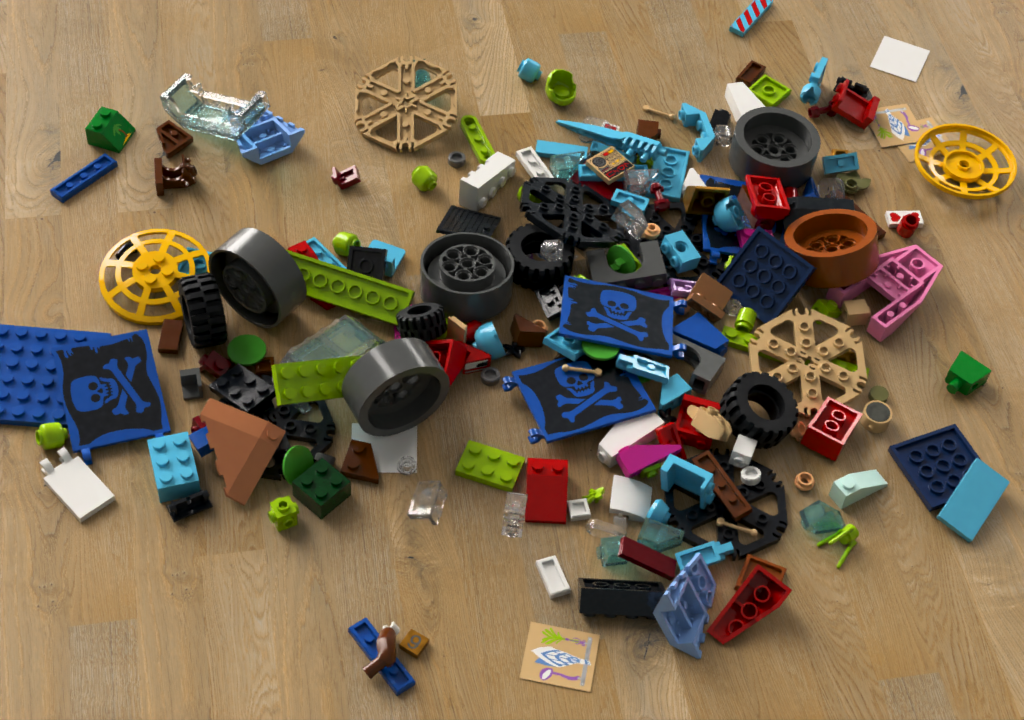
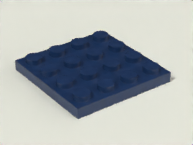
(766, 275)
(934, 463)

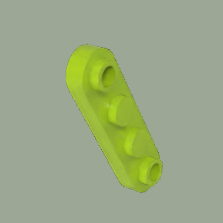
(476, 138)

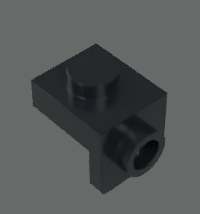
(720, 117)

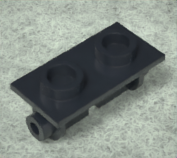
(858, 88)
(189, 506)

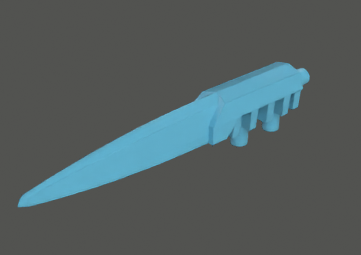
(626, 141)

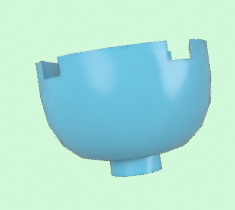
(728, 215)
(488, 341)

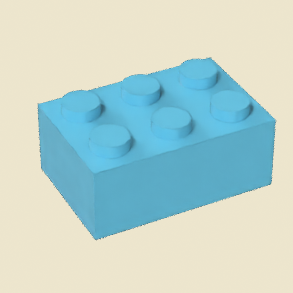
(173, 466)

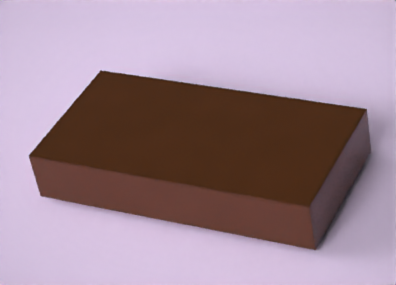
(751, 73)
(170, 336)

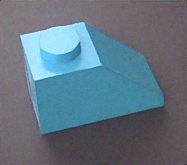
(673, 392)

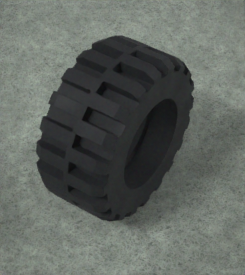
(536, 273)
(202, 310)
(769, 394)

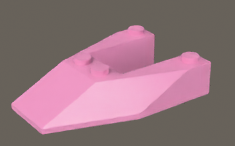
(902, 278)

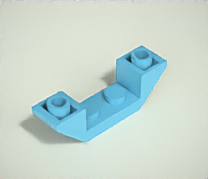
(694, 117)

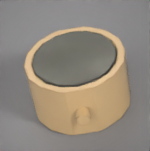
(876, 416)

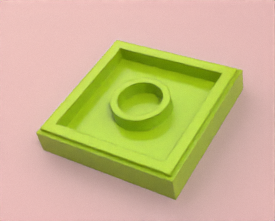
(770, 91)

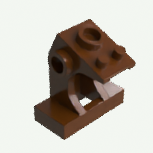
(174, 177)

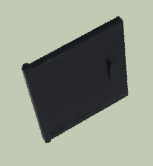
(466, 220)

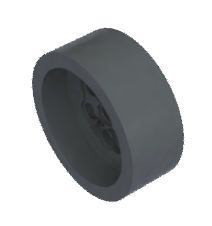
(774, 145)
(467, 275)
(257, 277)
(395, 386)

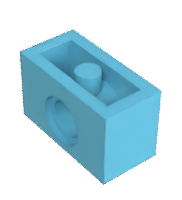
(680, 251)

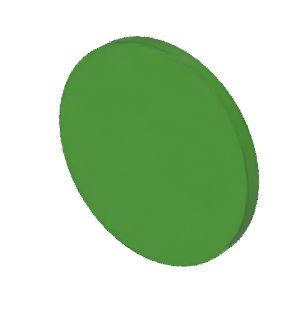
(621, 260)
(246, 350)
(599, 351)
(296, 462)

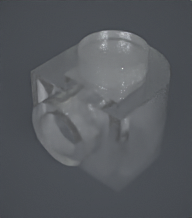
(723, 135)
(552, 250)

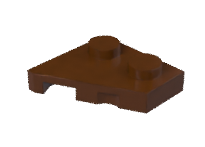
(172, 138)
(360, 462)

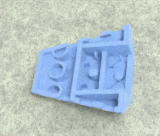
(269, 139)
(685, 606)

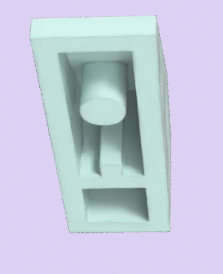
(856, 487)

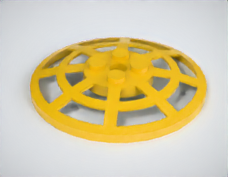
(956, 159)
(147, 281)

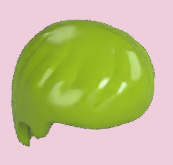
(560, 87)

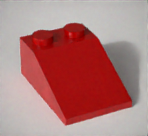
(450, 355)
(831, 428)
(546, 490)

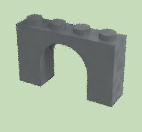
(650, 274)
(706, 364)

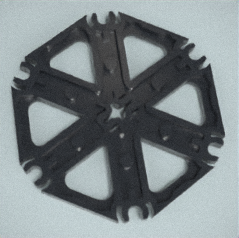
(571, 211)
(686, 223)
(295, 430)
(761, 521)

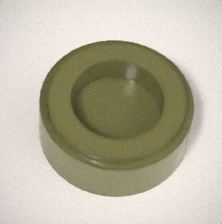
(878, 393)

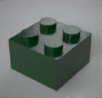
(321, 488)

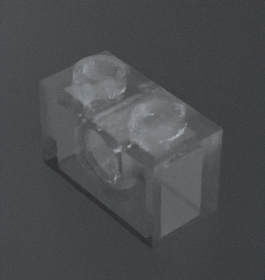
(514, 514)

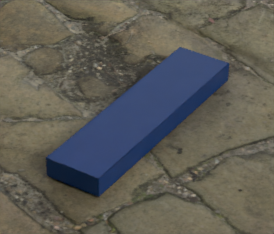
(83, 178)
(366, 637)

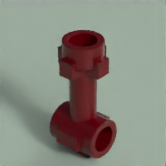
(815, 111)
(661, 204)

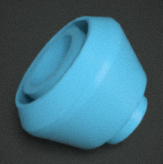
(659, 511)

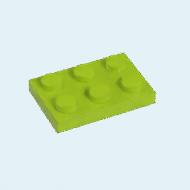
(490, 466)

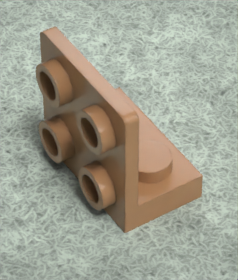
(709, 297)

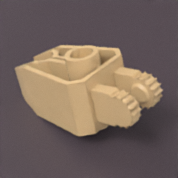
(709, 422)

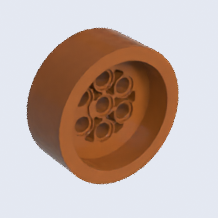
(837, 244)

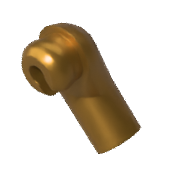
(849, 357)

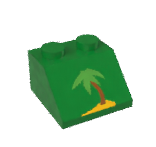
(109, 130)

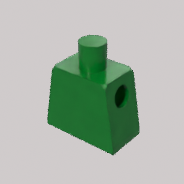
(966, 375)

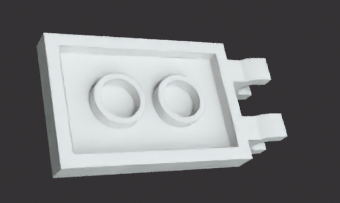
(76, 485)

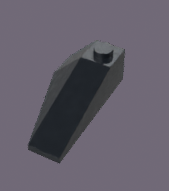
(802, 206)

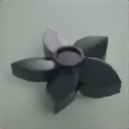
(514, 349)
(666, 416)

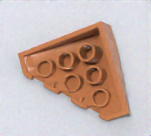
(241, 446)

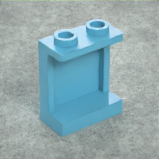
(688, 477)

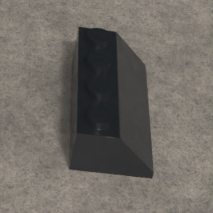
(618, 597)

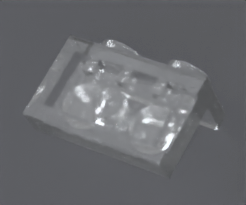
(428, 501)

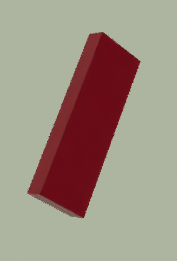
(647, 558)

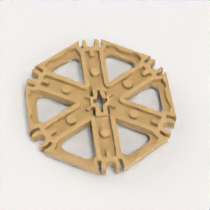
(407, 92)
(820, 356)

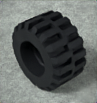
(422, 321)

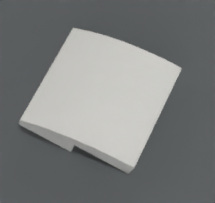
(630, 498)

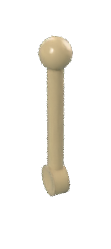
(646, 108)
(597, 372)
(720, 522)

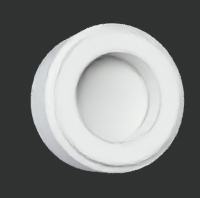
(750, 475)

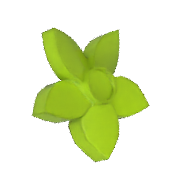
(594, 495)

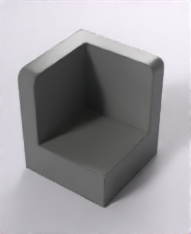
(191, 384)

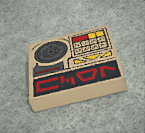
(609, 165)

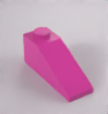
(639, 457)

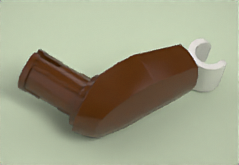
(386, 650)

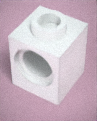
(742, 451)

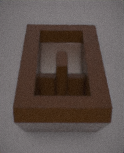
(527, 333)

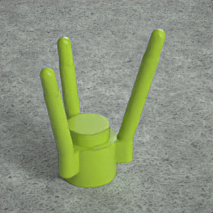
(846, 536)

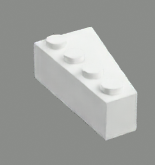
(486, 181)

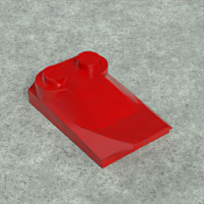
(767, 197)

